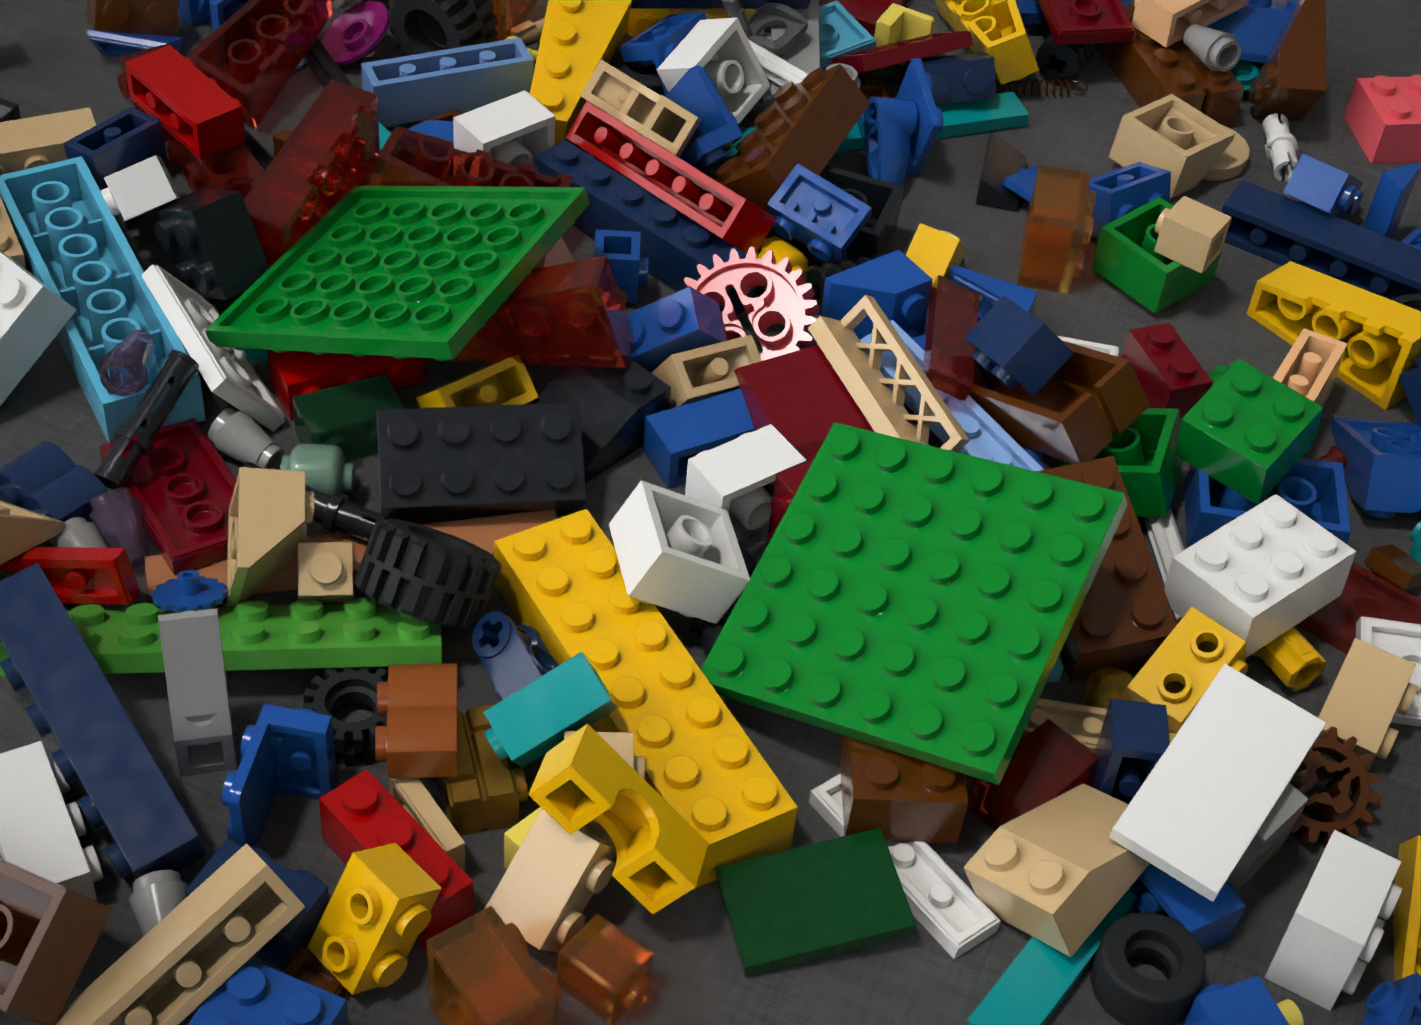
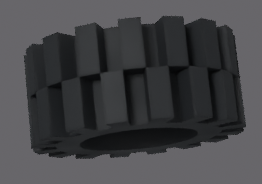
(343, 691)

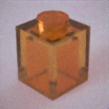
(605, 970)

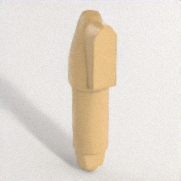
(528, 30)

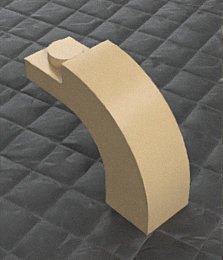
(640, 108)

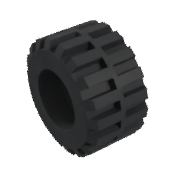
(441, 24)
(427, 574)

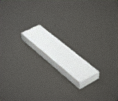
(931, 887)

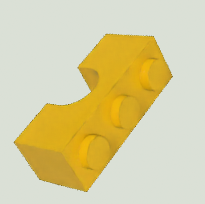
(653, 843)

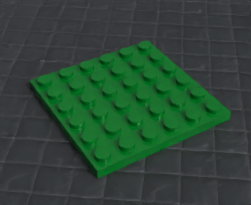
(400, 271)
(915, 598)

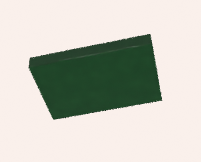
(814, 902)

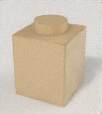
(1191, 233)
(325, 571)

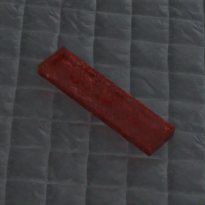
(947, 352)

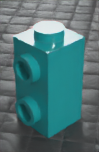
(540, 712)

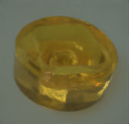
(1105, 685)

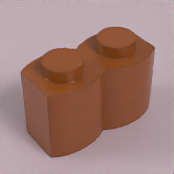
(420, 721)

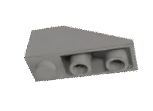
(198, 691)

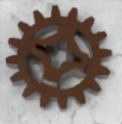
(1333, 801)

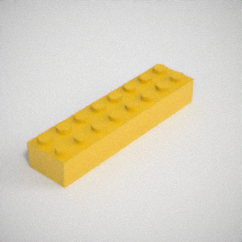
(695, 752)

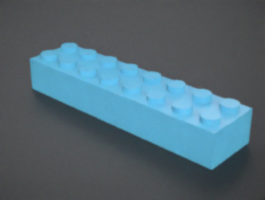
(86, 260)

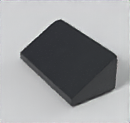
(999, 162)

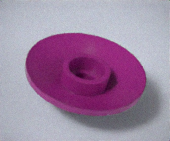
(356, 32)

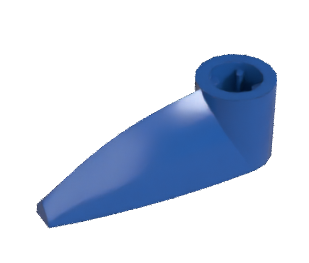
(887, 137)

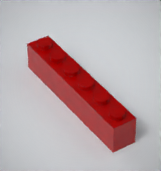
(671, 179)

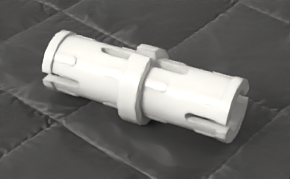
(1280, 146)

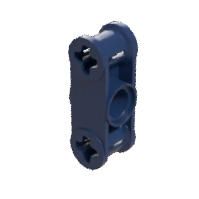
(510, 653)

